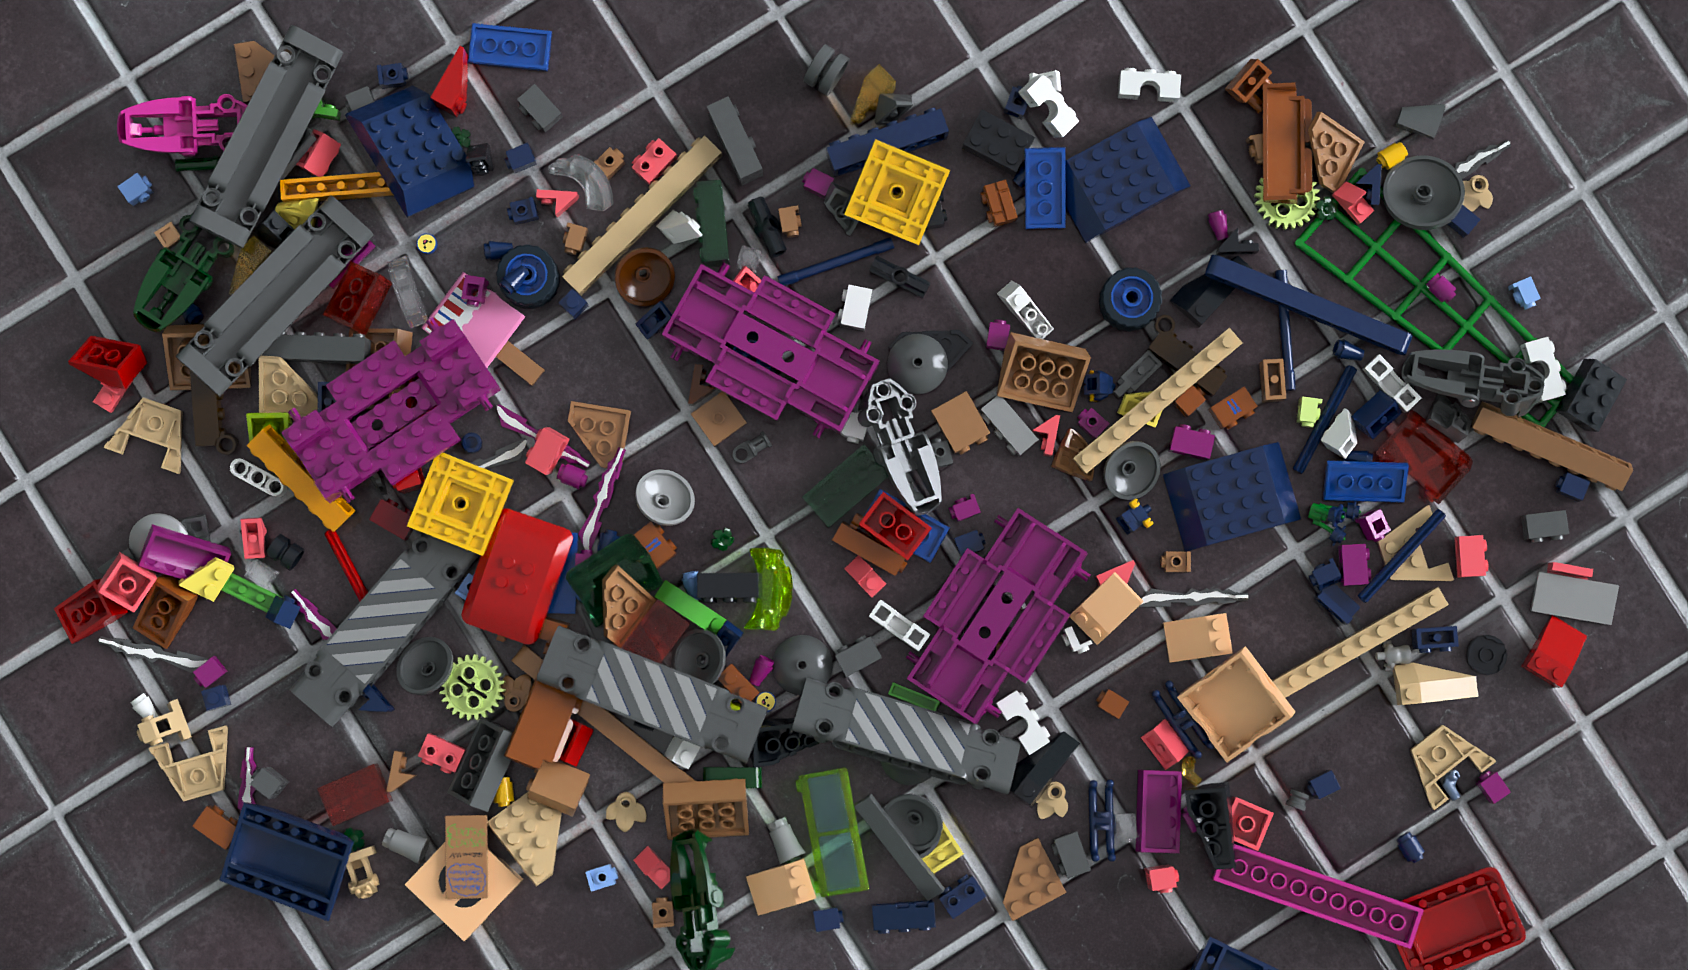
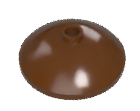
(646, 288)

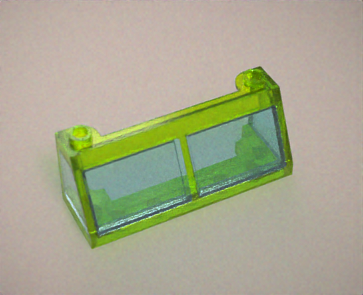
(833, 832)

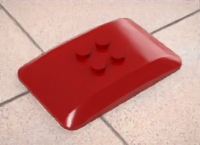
(517, 577)
(1463, 922)

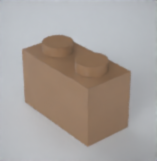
(1272, 380)

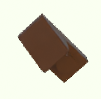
(698, 391)

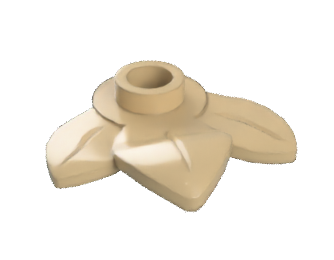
(1476, 197)
(1049, 804)
(627, 814)

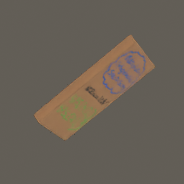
(466, 856)

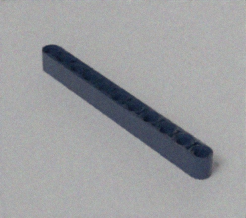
(1308, 305)

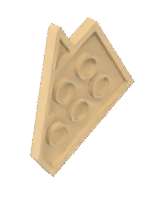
(529, 835)

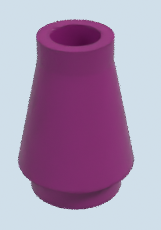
(1218, 223)
(761, 669)

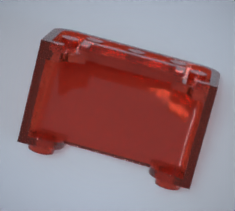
(1430, 455)

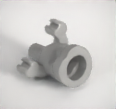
(1394, 655)

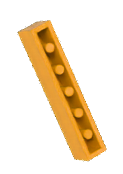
(339, 186)
(292, 473)

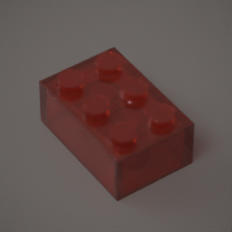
(357, 298)
(657, 633)
(355, 794)

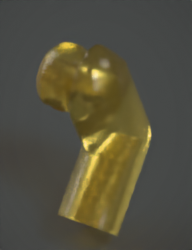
(1188, 770)

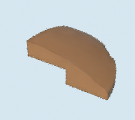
(1070, 446)

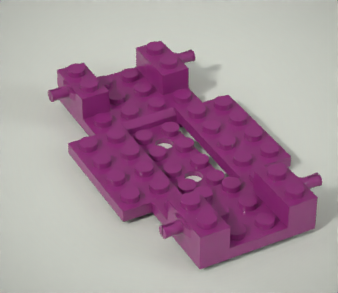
(827, 378)
(339, 451)
(1031, 560)

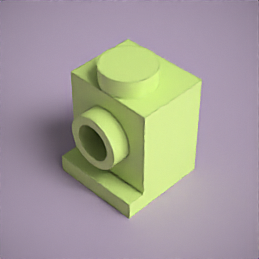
(1308, 411)

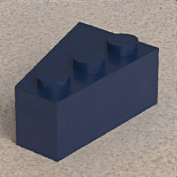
(903, 916)

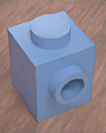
(136, 189)

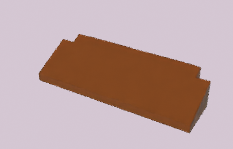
(1285, 132)
(543, 725)

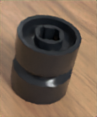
(287, 553)

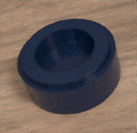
(471, 442)

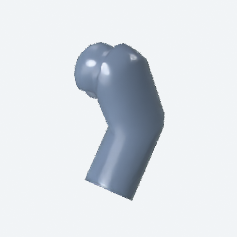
(1450, 782)

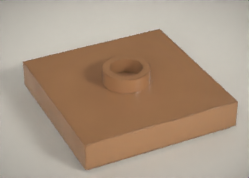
(718, 418)

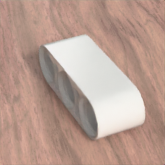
(249, 475)

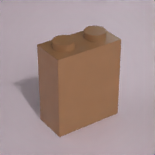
(961, 423)
(558, 786)

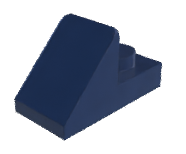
(1373, 178)
(654, 320)
(729, 635)
(376, 700)

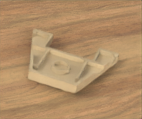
(155, 424)
(1415, 565)
(1440, 754)
(198, 774)

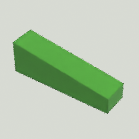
(914, 697)

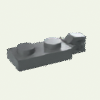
(1137, 374)

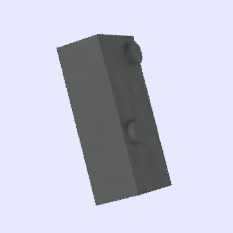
(735, 140)
(482, 766)

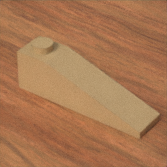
(1424, 684)

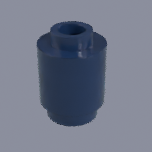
(607, 538)
(1410, 847)

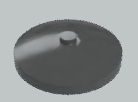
(1423, 192)

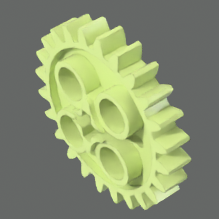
(1295, 213)
(463, 702)

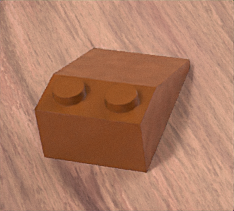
(164, 610)

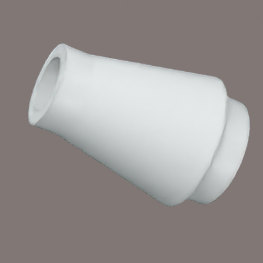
(144, 706)

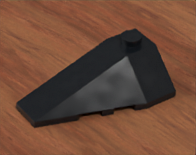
(1203, 296)
(778, 741)
(1040, 768)
(1212, 815)

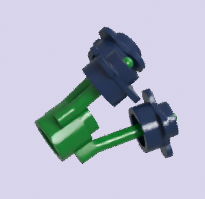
(1335, 515)

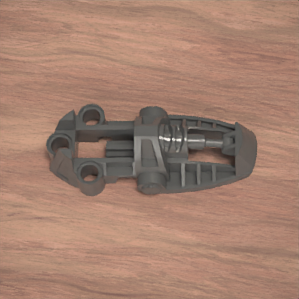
(1473, 381)
(900, 447)

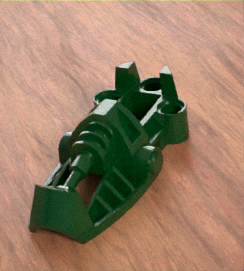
(179, 277)
(698, 900)

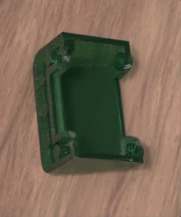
(587, 576)

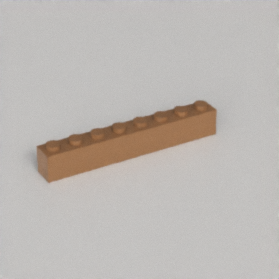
(1552, 446)

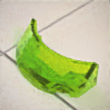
(776, 589)

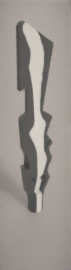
(1481, 156)
(504, 455)
(1193, 597)
(152, 653)

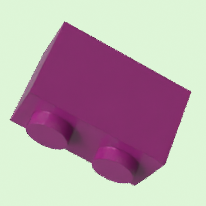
(1191, 442)
(1354, 564)

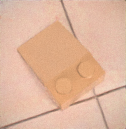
(1106, 608)
(1197, 637)
(781, 886)

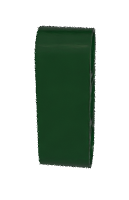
(752, 775)

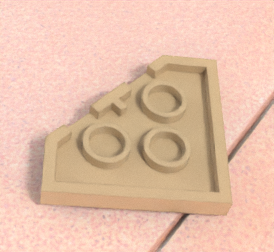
(283, 388)

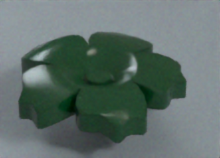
(462, 136)
(1326, 208)
(722, 539)
(355, 836)

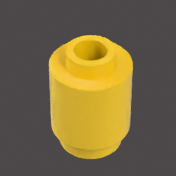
(1392, 155)
(504, 793)

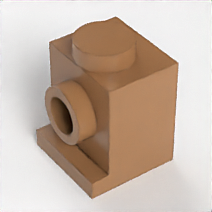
(1256, 147)
(610, 169)
(790, 221)
(575, 238)
(1184, 565)
(663, 921)

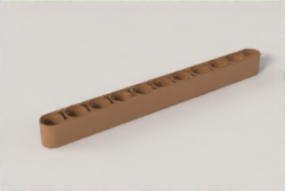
(613, 728)

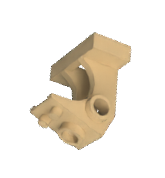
(149, 732)
(365, 887)

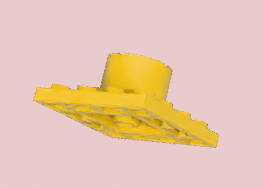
(903, 212)
(439, 502)

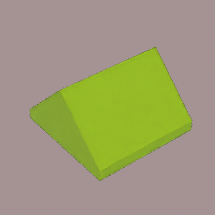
(258, 421)

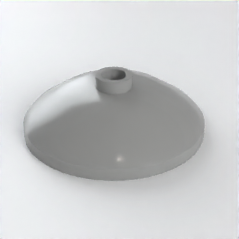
(669, 489)
(141, 529)

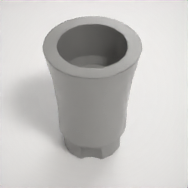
(784, 841)
(406, 844)

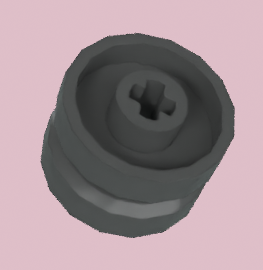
(825, 68)

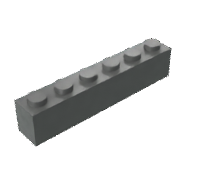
(321, 348)

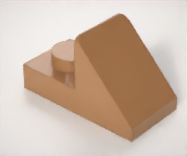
(397, 777)

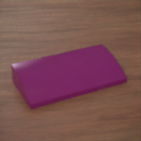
(178, 553)
(1158, 811)

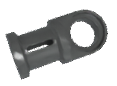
(751, 449)

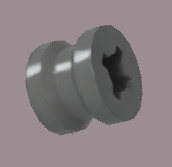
(1297, 800)

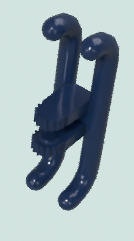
(1181, 720)
(1101, 820)

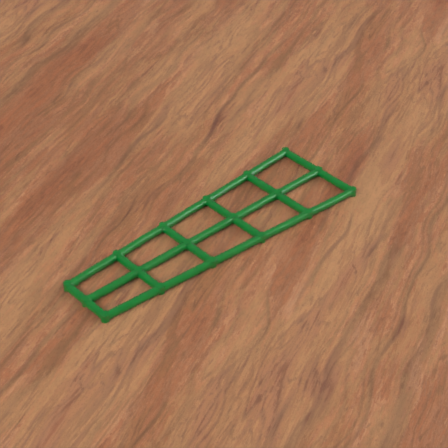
(1420, 286)

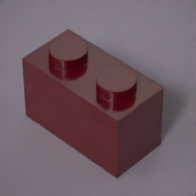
(392, 518)

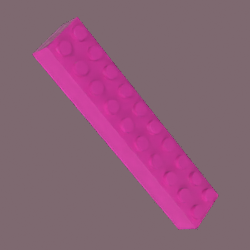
(1322, 896)

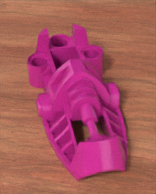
(180, 125)

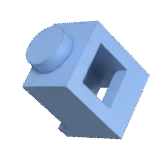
(1525, 293)
(593, 877)

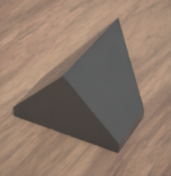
(892, 107)

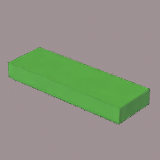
(249, 592)

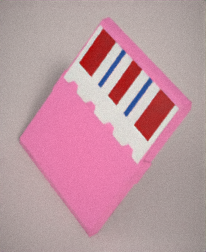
(484, 326)

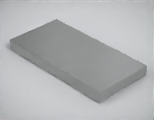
(1574, 598)

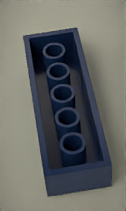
(907, 135)

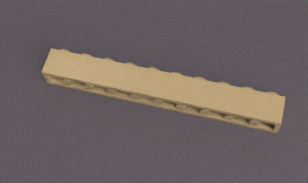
(642, 215)
(1157, 401)
(1360, 642)

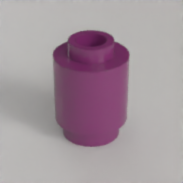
(1441, 288)
(572, 476)

